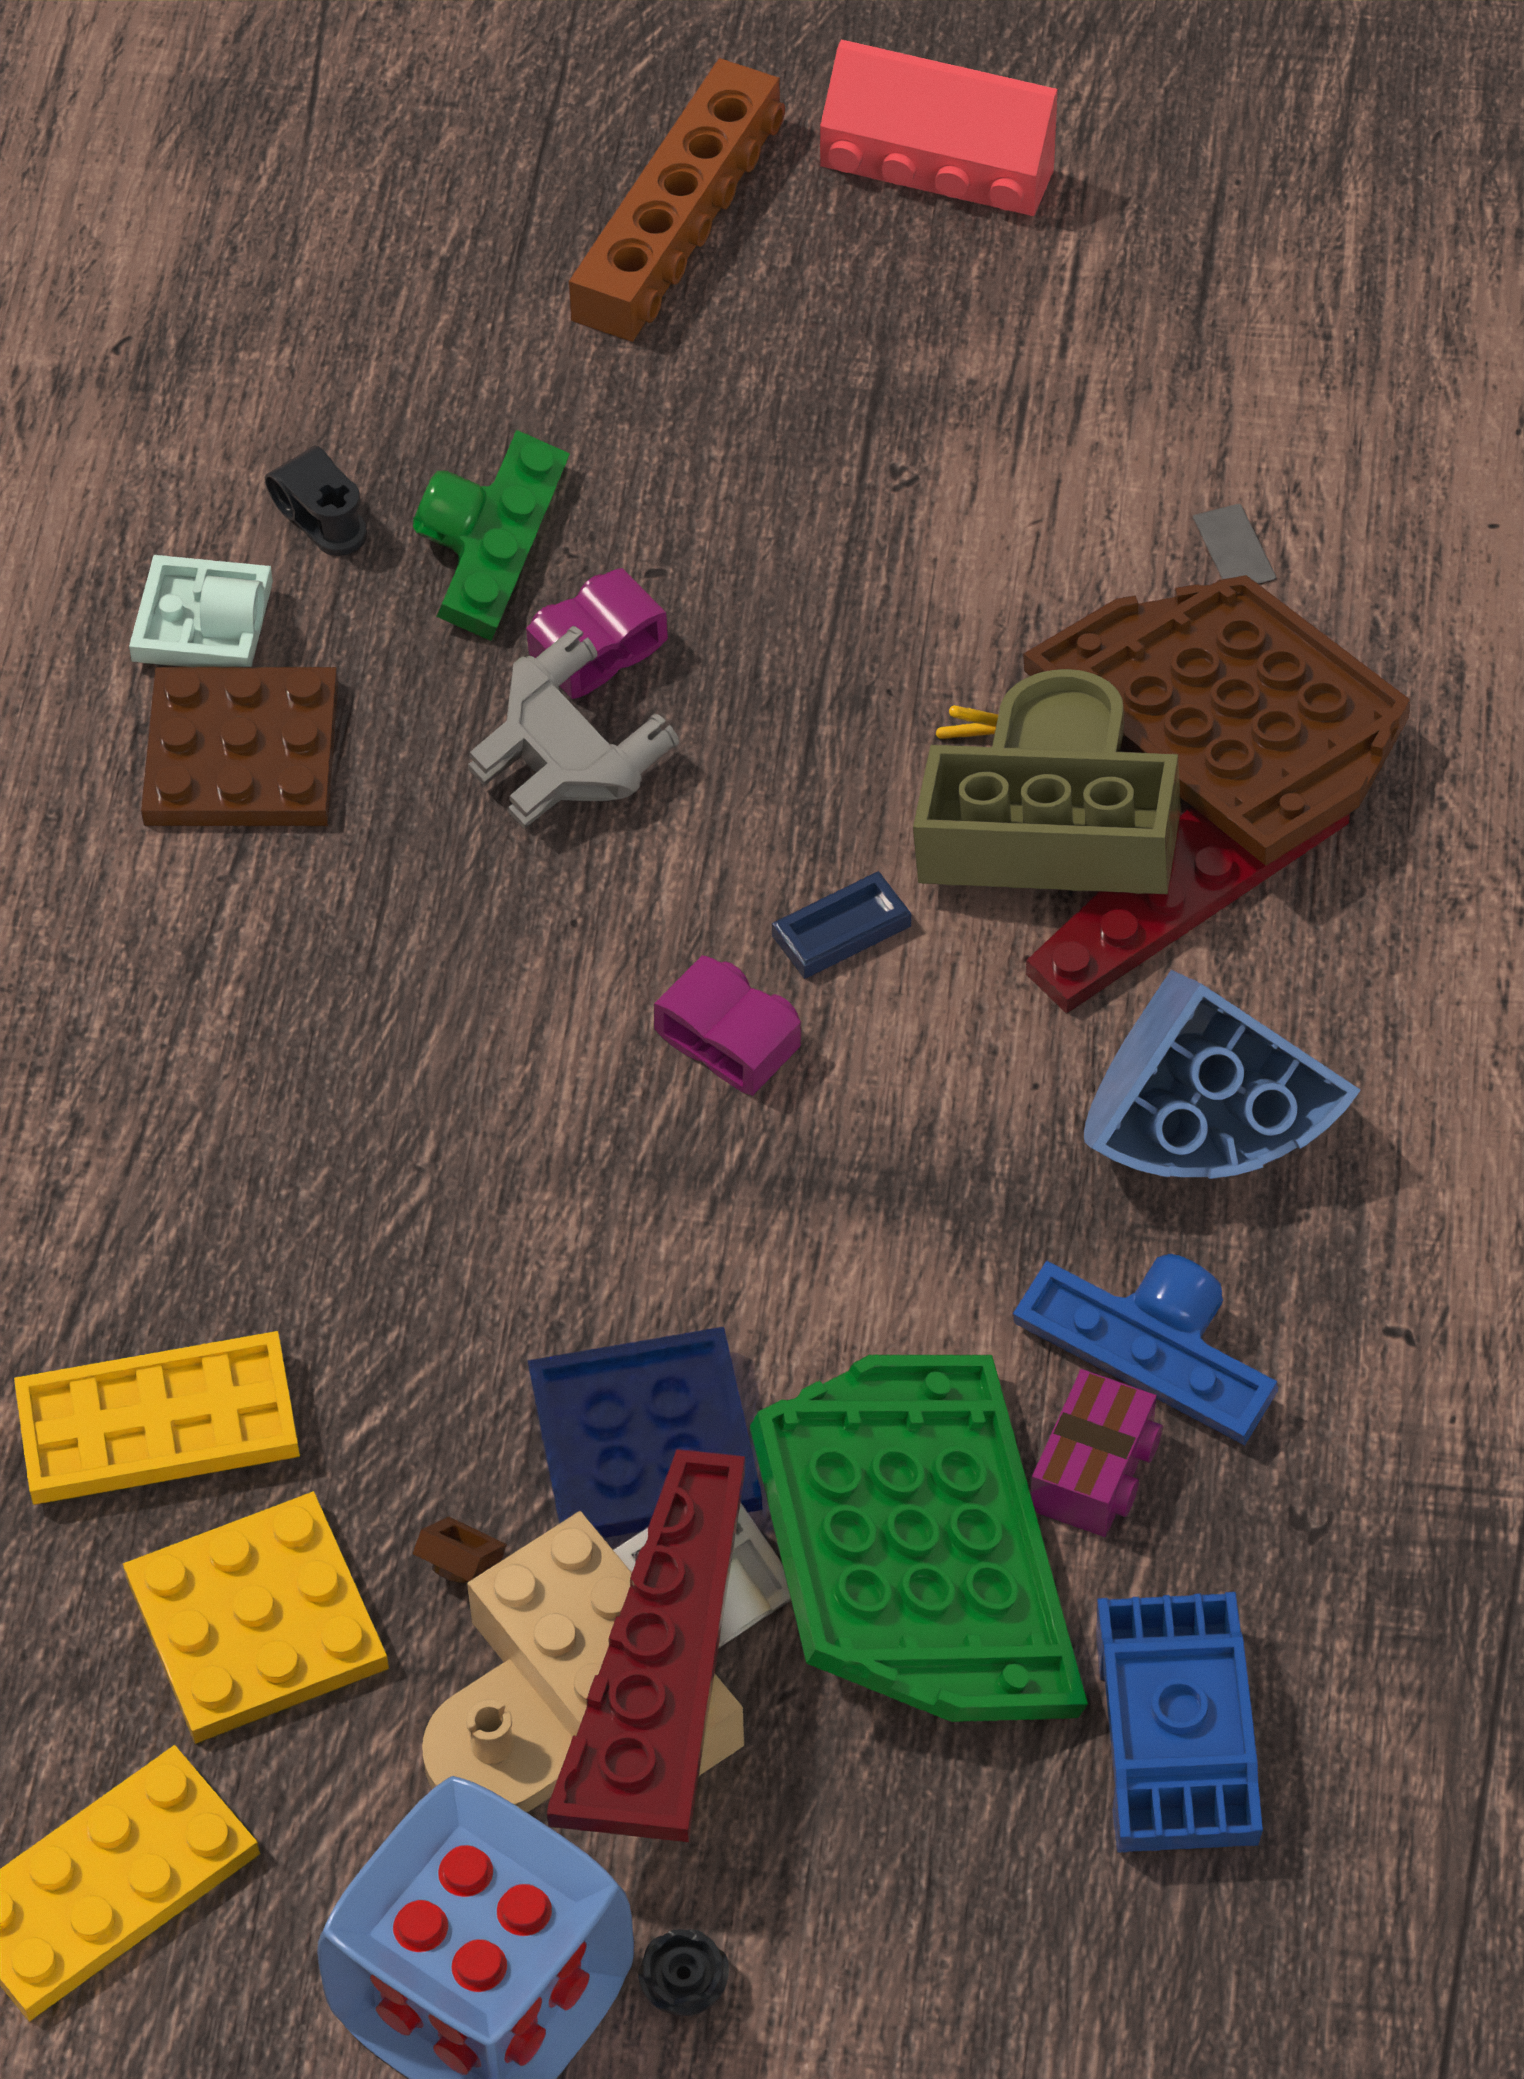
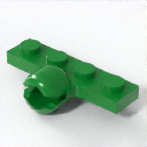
(489, 529)

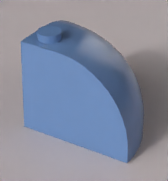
(1209, 1090)

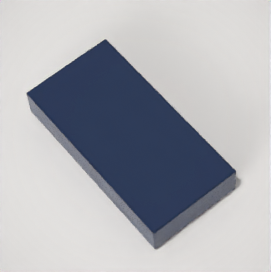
(841, 924)

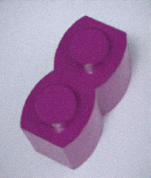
(614, 616)
(728, 1024)

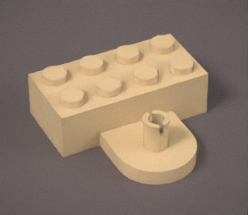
(551, 1626)

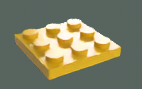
(255, 1617)

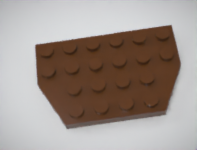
(1257, 702)

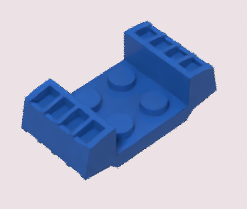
(1179, 1722)

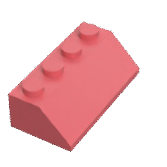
(939, 128)

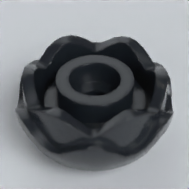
(678, 1952)

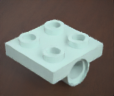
(200, 613)

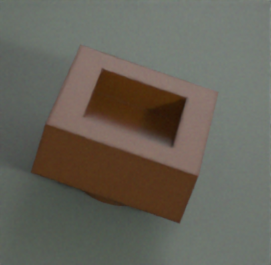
(458, 1550)

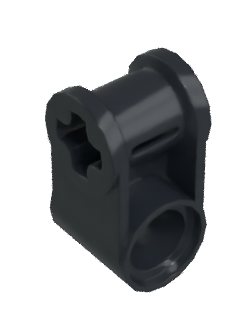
(319, 501)

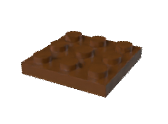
(240, 746)

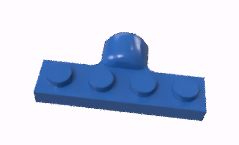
(1152, 1340)

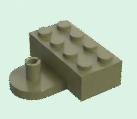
(1050, 798)

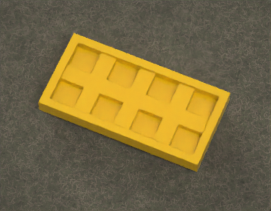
(155, 1417)
(113, 1878)

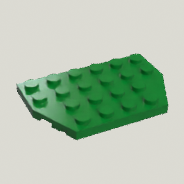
(917, 1540)

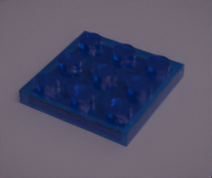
(623, 1412)

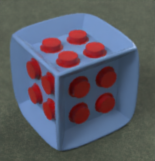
(476, 1942)

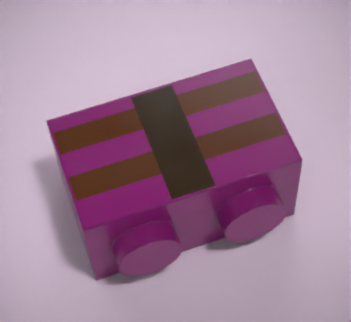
(1094, 1453)

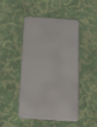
(1234, 544)

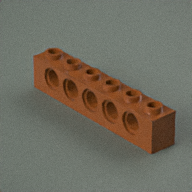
(676, 200)

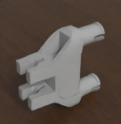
(559, 742)

